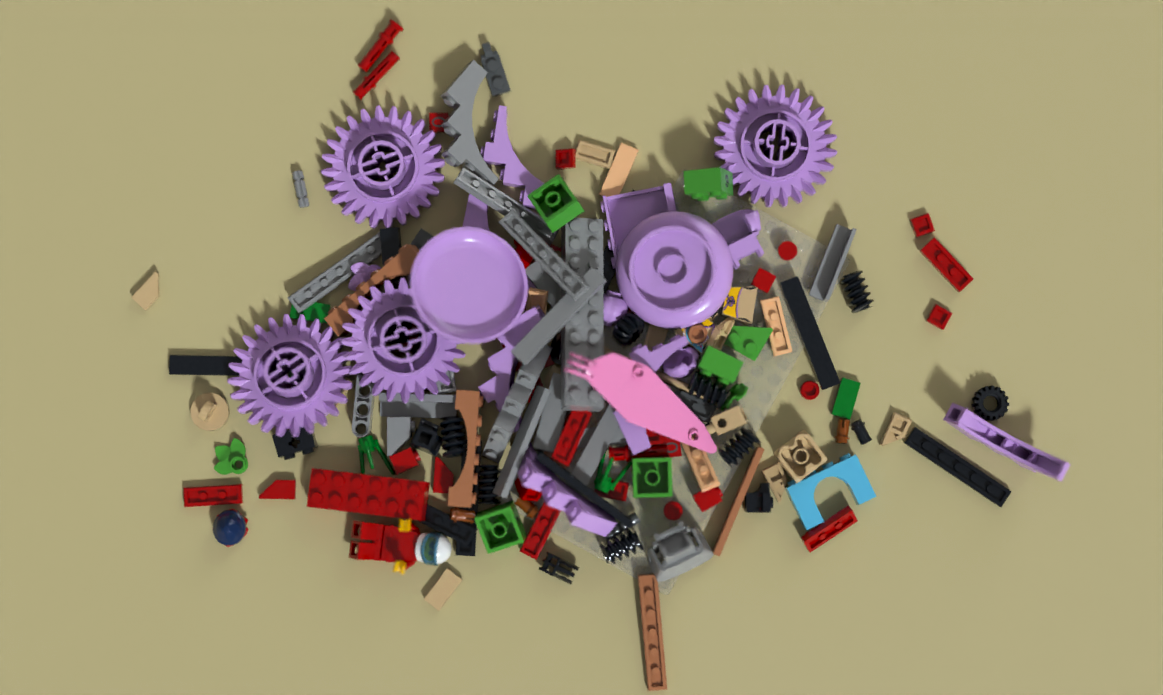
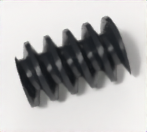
(856, 291)
(708, 390)
(452, 436)
(738, 446)
(489, 481)
(621, 546)

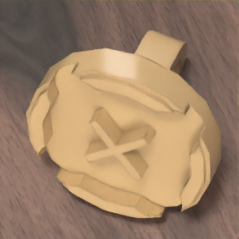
(210, 411)

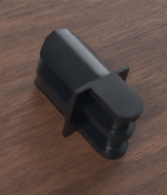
(547, 562)

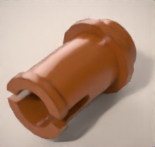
(842, 432)
(527, 507)
(461, 515)

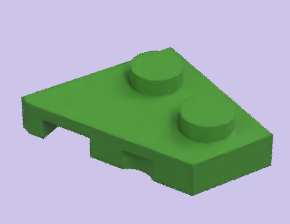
(748, 340)

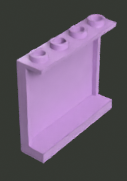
(631, 208)

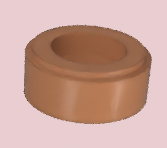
(697, 333)

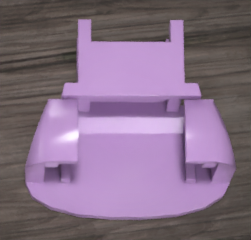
(741, 233)

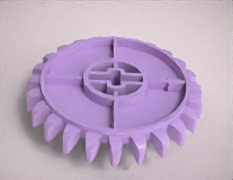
(410, 158)
(761, 174)
(373, 356)
(267, 388)

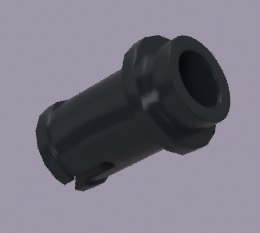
(861, 432)

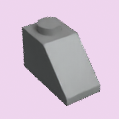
(398, 433)

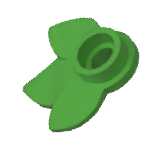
(736, 392)
(229, 456)

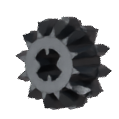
(628, 329)

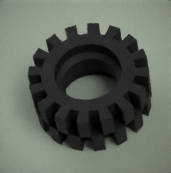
(1001, 399)

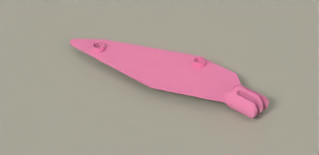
(643, 398)

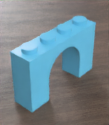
(847, 469)

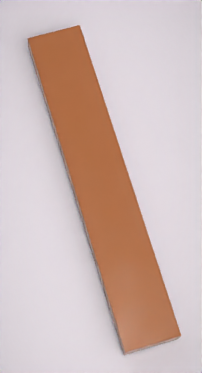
(737, 502)
(652, 632)

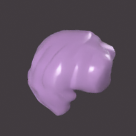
(681, 362)

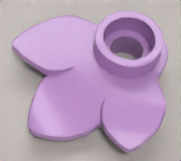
(362, 273)

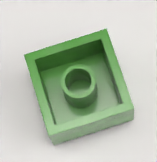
(708, 183)
(555, 203)
(719, 365)
(652, 477)
(500, 527)

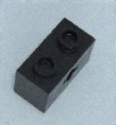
(285, 449)

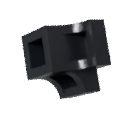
(427, 438)
(759, 500)

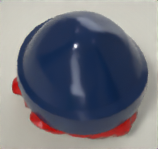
(230, 527)

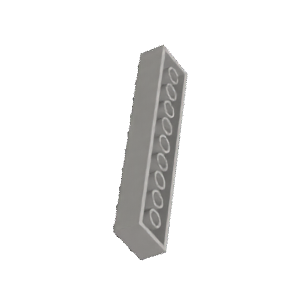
(585, 330)

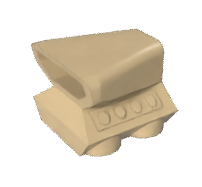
(800, 456)

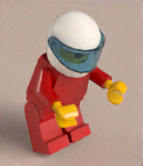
(398, 544)

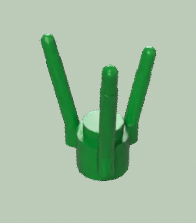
(367, 446)
(603, 482)

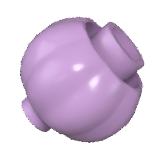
(614, 307)

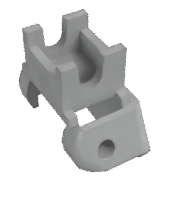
(678, 551)

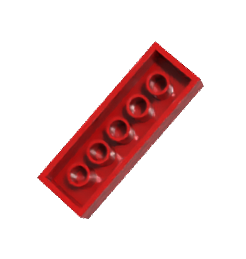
(368, 494)

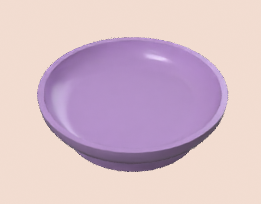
(674, 270)
(469, 285)

